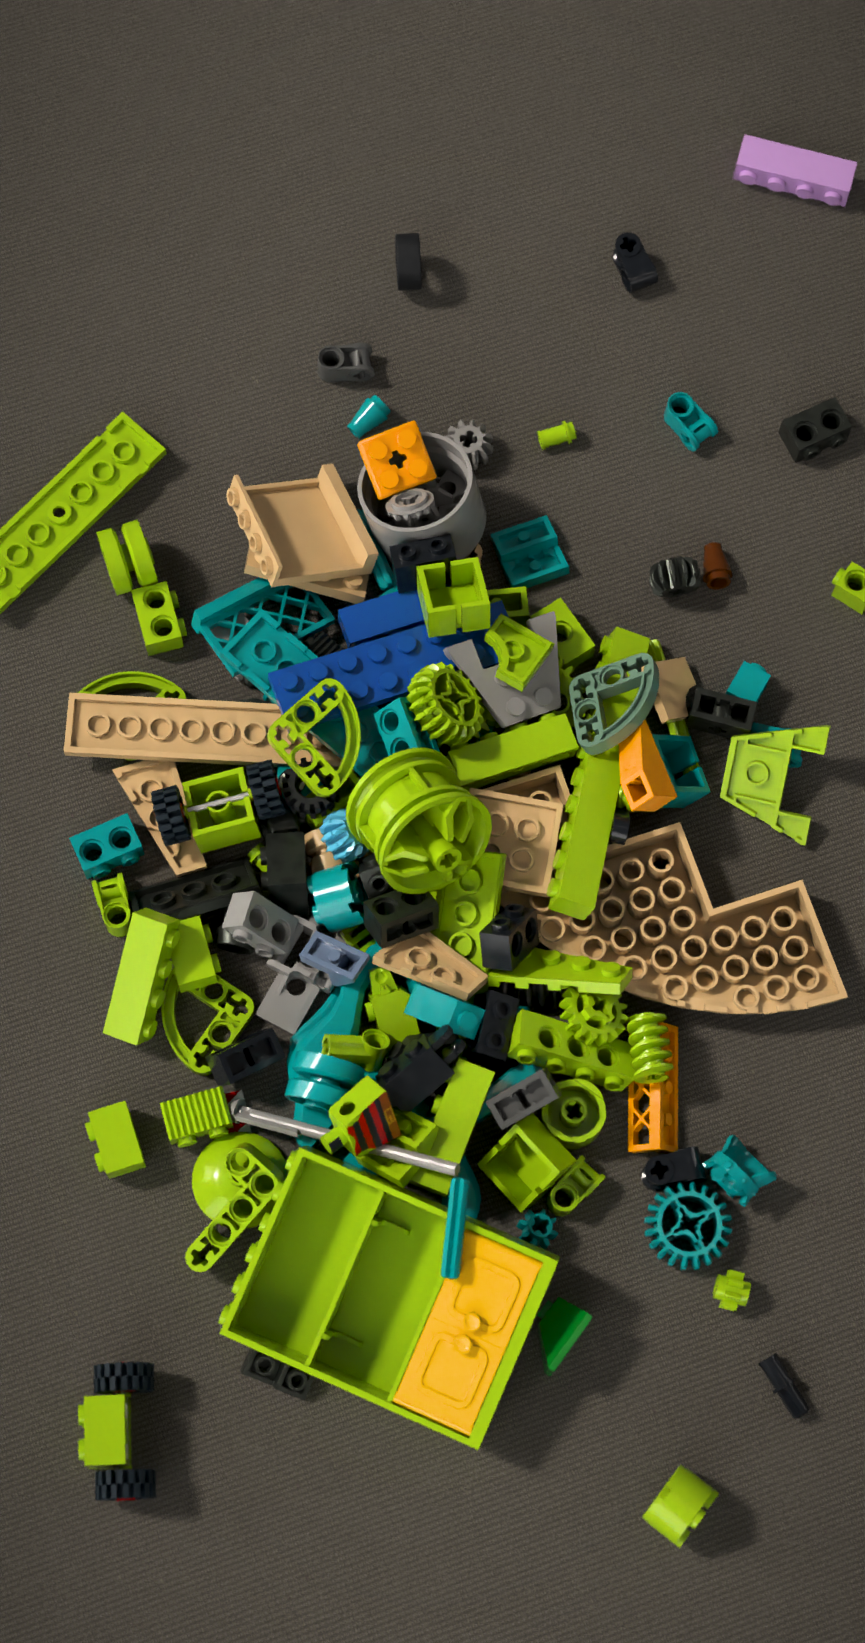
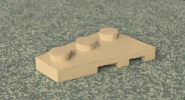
(432, 964)

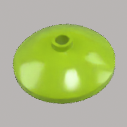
(216, 1187)

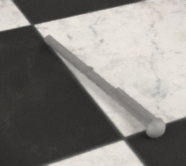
(292, 1127)

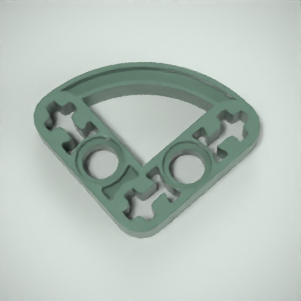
(599, 690)

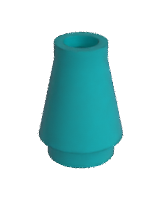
(370, 415)

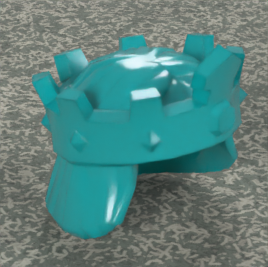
(738, 1170)

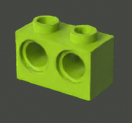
(156, 618)

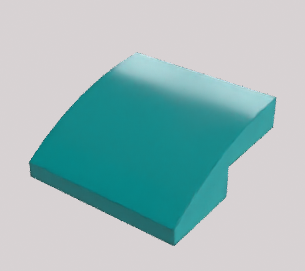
(530, 553)

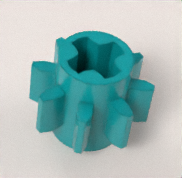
(537, 1221)

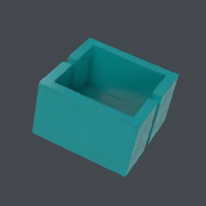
(677, 755)

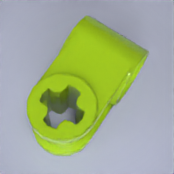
(112, 900)
(577, 1183)

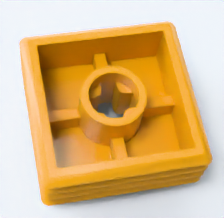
(387, 478)

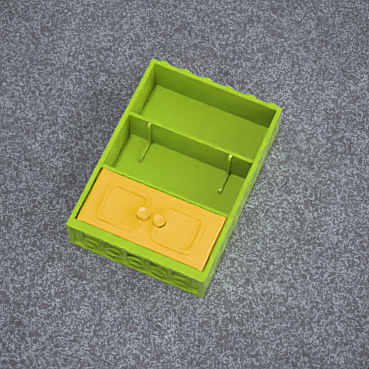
(359, 1297)

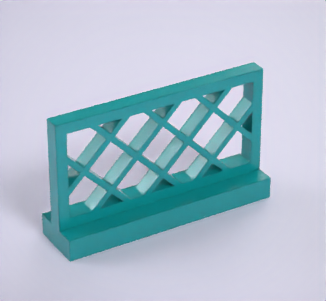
(244, 600)

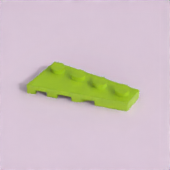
(565, 970)

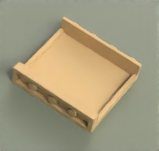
(303, 529)

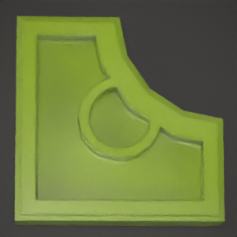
(518, 651)

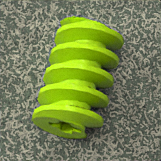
(648, 1047)

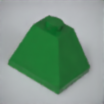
(559, 1330)

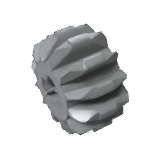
(476, 436)

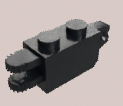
(419, 1069)

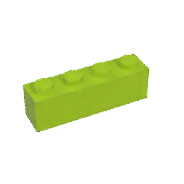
(513, 752)
(142, 976)
(456, 1119)

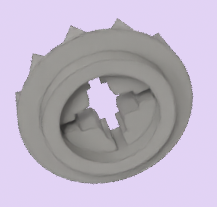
(410, 504)

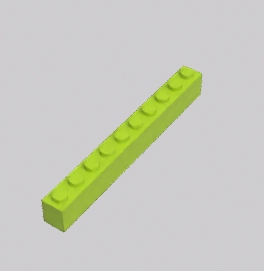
(593, 798)

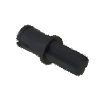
(784, 1386)

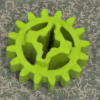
(593, 1015)

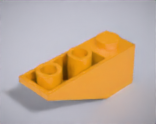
(643, 772)

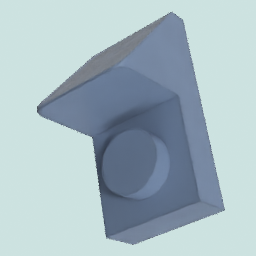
(335, 958)

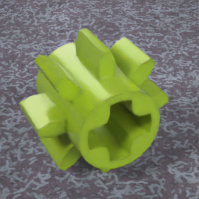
(731, 1290)

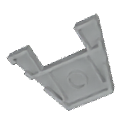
(503, 701)

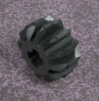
(674, 577)

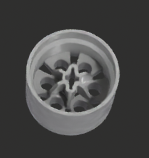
(456, 494)

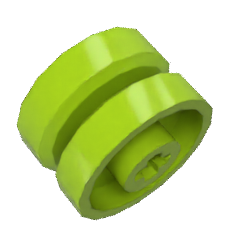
(131, 556)

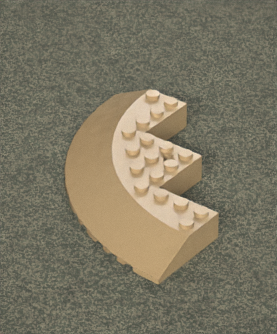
(725, 960)

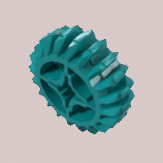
(680, 1211)

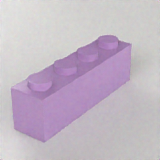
(794, 171)

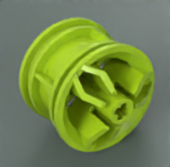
(418, 820)

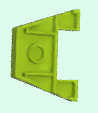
(758, 775)

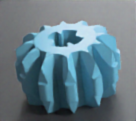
(340, 839)

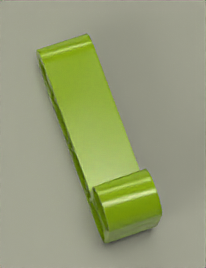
(231, 1213)

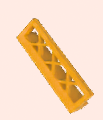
(662, 1113)

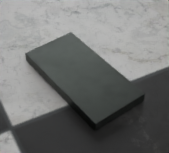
(197, 891)

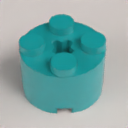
(338, 897)

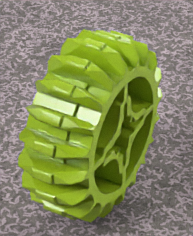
(445, 704)

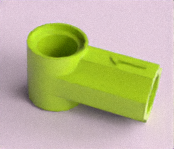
(362, 1050)

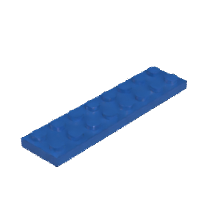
(376, 669)

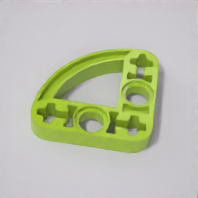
(134, 679)
(298, 729)
(224, 1018)

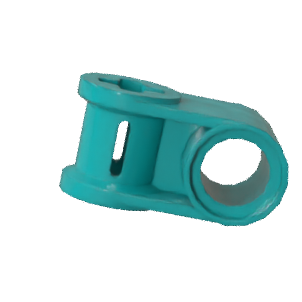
(691, 426)

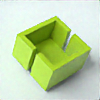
(453, 607)
(526, 1162)

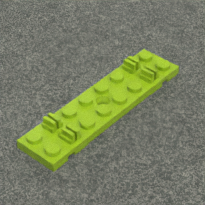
(85, 491)

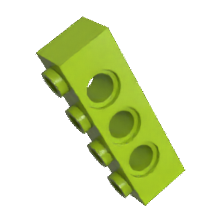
(548, 1044)

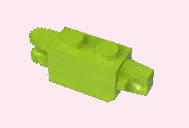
(388, 1006)

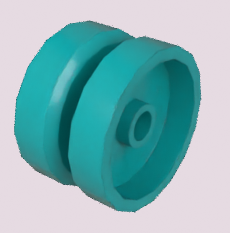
(325, 1080)

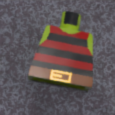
(361, 1120)

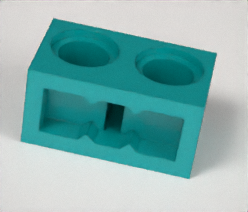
(400, 730)
(103, 839)

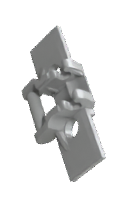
(280, 1006)

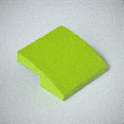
(416, 1135)

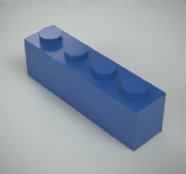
(380, 617)

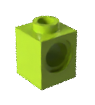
(853, 598)

